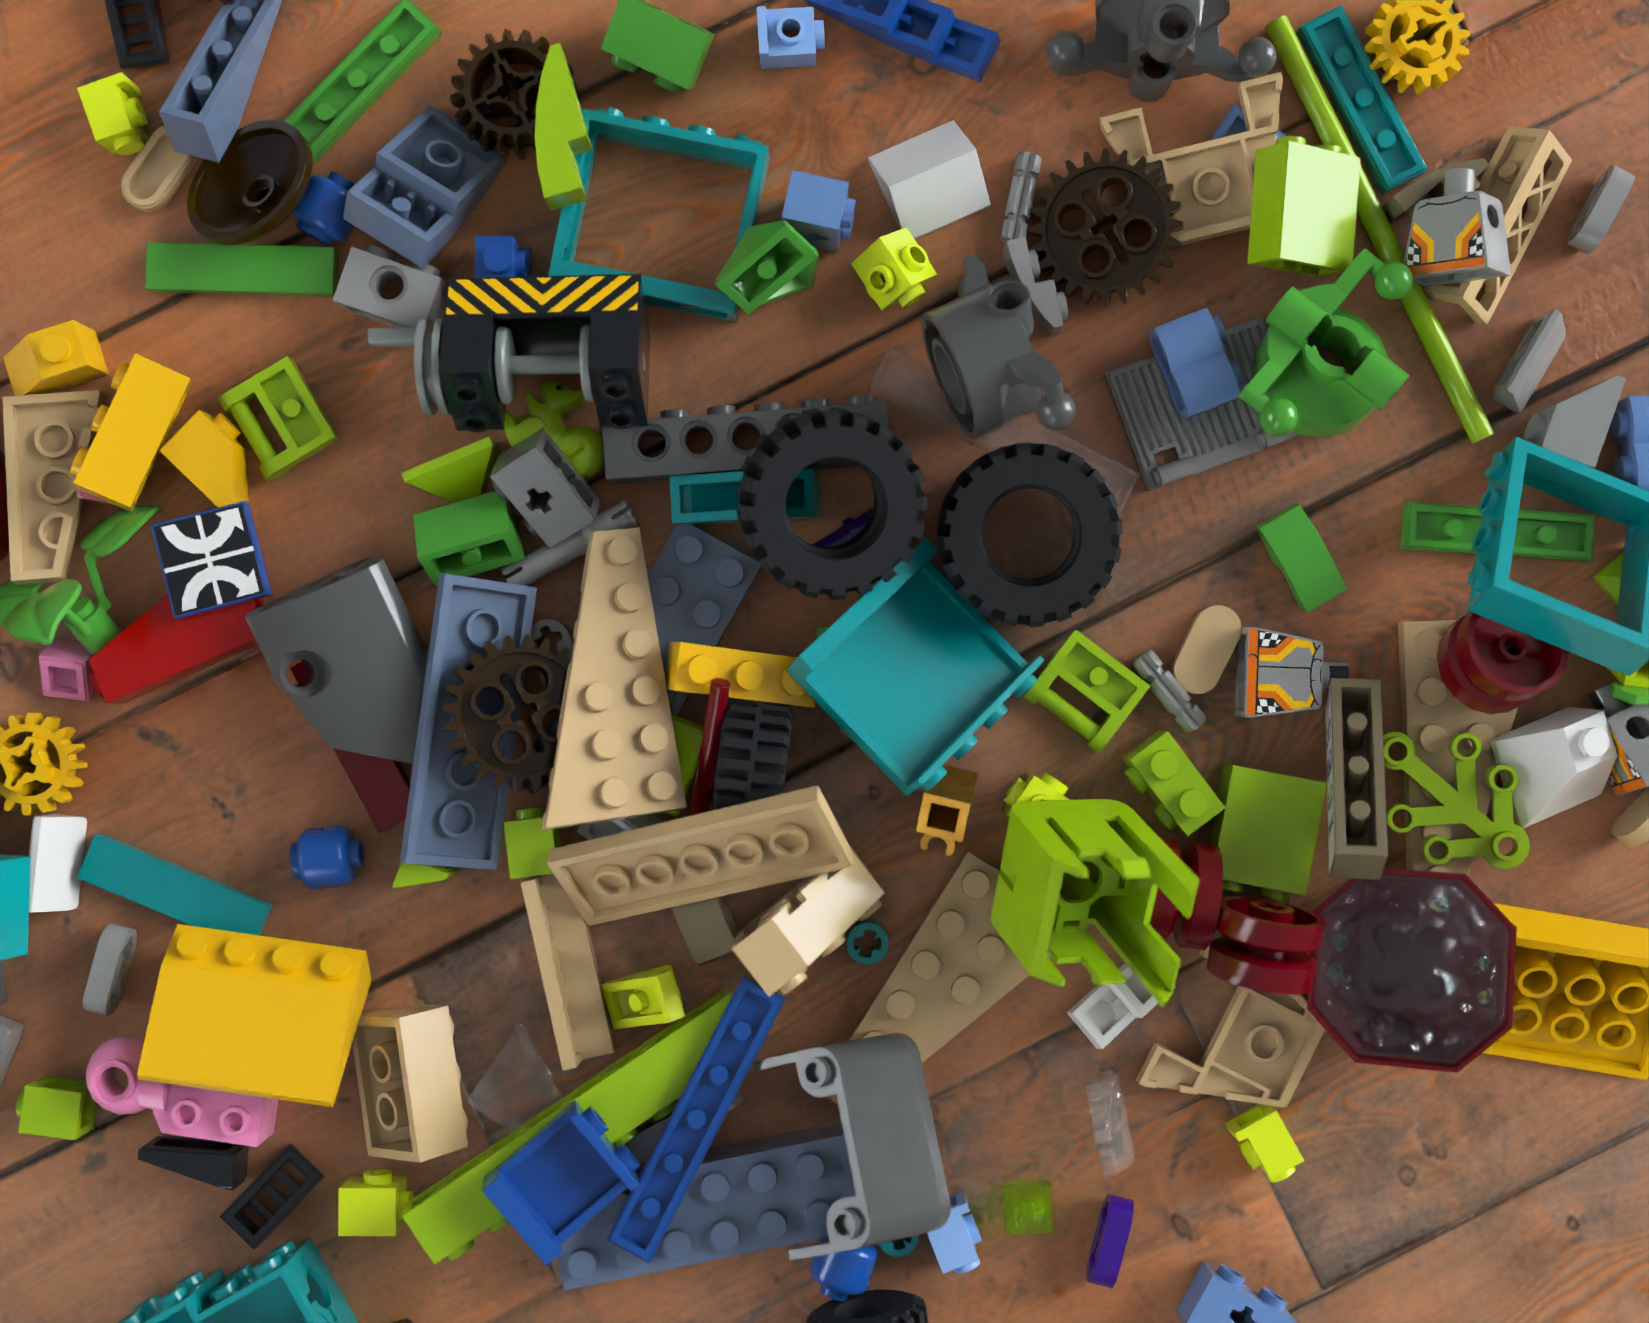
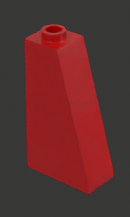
(166, 649)

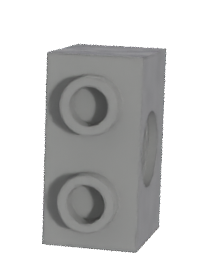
(364, 284)

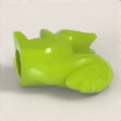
(579, 444)

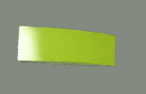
(559, 133)

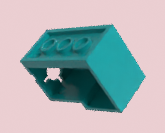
(283, 1288)

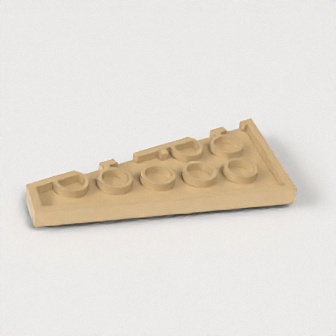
(615, 714)
(1430, 719)
(949, 967)

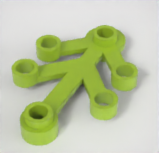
(1459, 805)

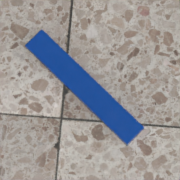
(695, 1119)

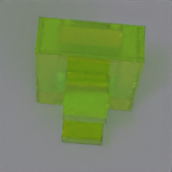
(1027, 1207)

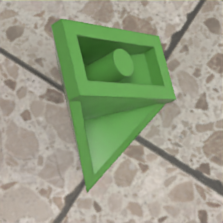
(768, 266)

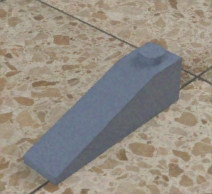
(218, 79)

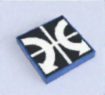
(211, 560)

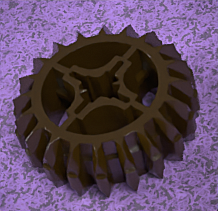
(497, 99)

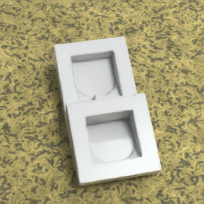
(1112, 1008)

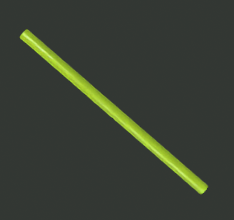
(1381, 232)

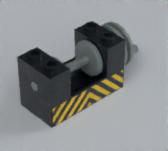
(531, 328)

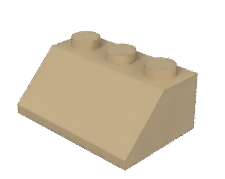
(409, 1083)

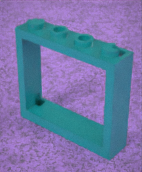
(658, 135)
(1492, 595)

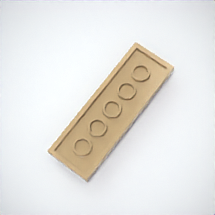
(702, 856)

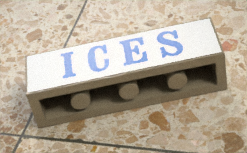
(1355, 779)

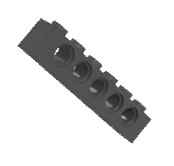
(628, 465)

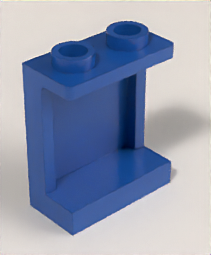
(560, 1179)

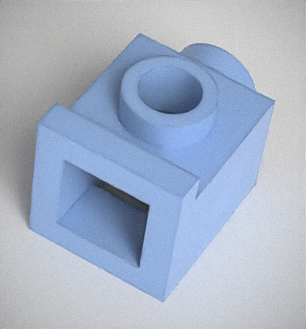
(788, 52)
(956, 1239)

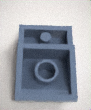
(422, 187)

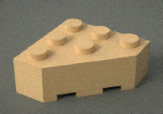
(806, 924)

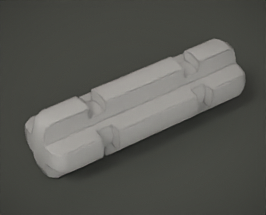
(1021, 196)
(1168, 691)

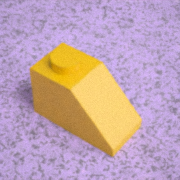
(55, 359)
(211, 457)

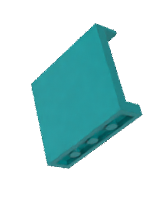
(913, 673)

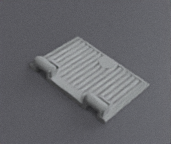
(1199, 441)

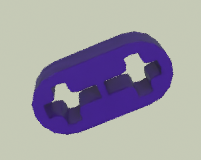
(1110, 1241)

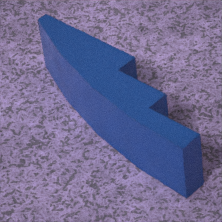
(920, 30)

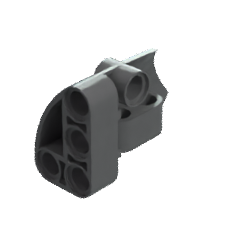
(358, 658)

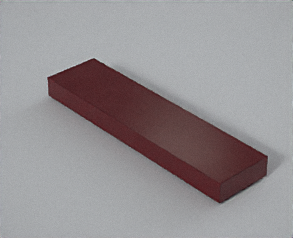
(376, 780)

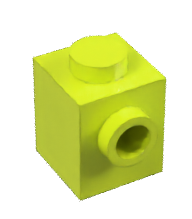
(372, 1204)

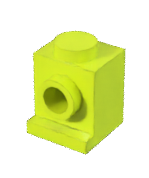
(115, 113)
(1266, 1142)

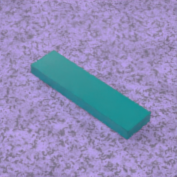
(1361, 100)
(171, 888)

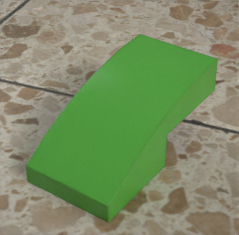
(1301, 557)

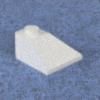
(1556, 761)

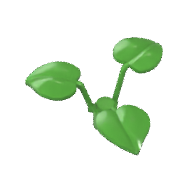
(36, 615)

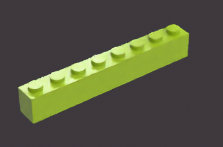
(623, 1094)

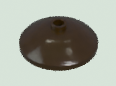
(252, 185)

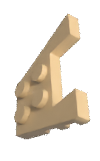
(1209, 177)
(1252, 1055)

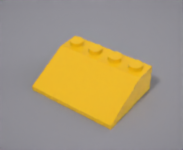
(1579, 994)
(254, 1015)

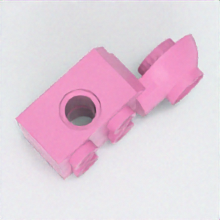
(177, 1108)

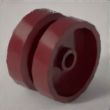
(1495, 665)
(1200, 928)
(1266, 945)

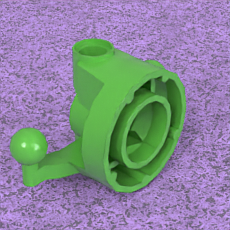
(1299, 389)

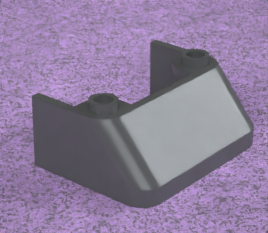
(886, 1138)

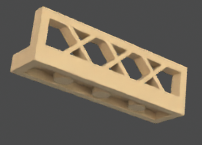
(1512, 178)
(567, 972)

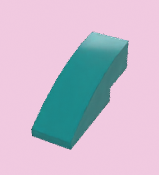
(713, 497)

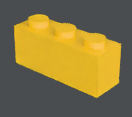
(130, 432)
(750, 673)

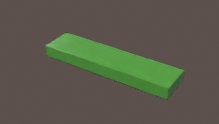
(363, 76)
(241, 269)
(1537, 534)

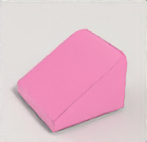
(66, 671)

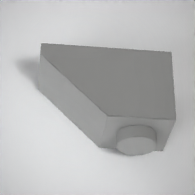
(1578, 423)

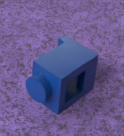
(501, 257)

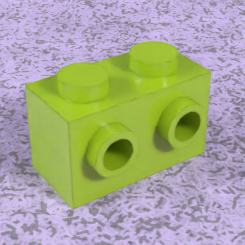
(1172, 783)

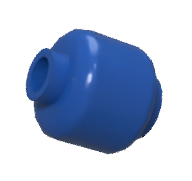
(323, 209)
(326, 857)
(844, 1271)

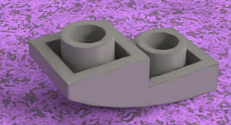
(1048, 306)

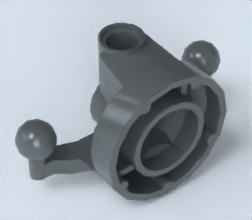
(1162, 34)
(986, 359)

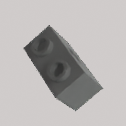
(545, 488)

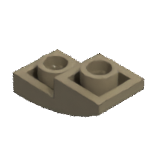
(1427, 187)
(707, 929)

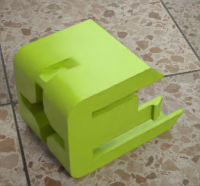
(1051, 895)

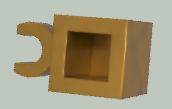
(947, 808)

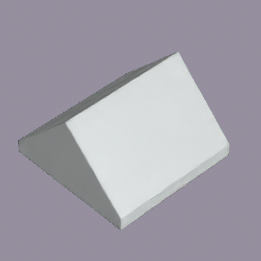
(931, 180)

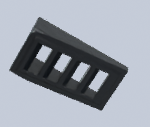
(118, 24)
(200, 1159)
(244, 1225)

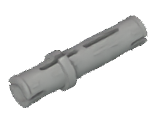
(547, 560)

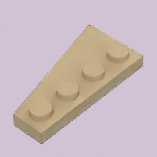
(42, 500)

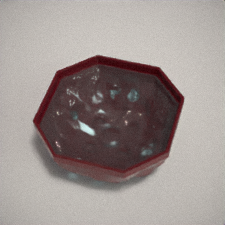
(1414, 970)

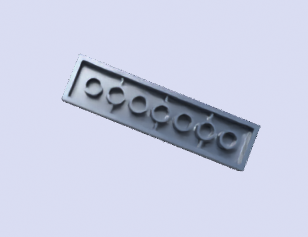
(737, 1204)

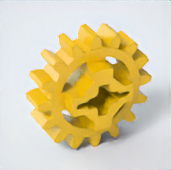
(1419, 60)
(54, 762)

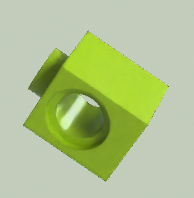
(528, 845)
(56, 1108)

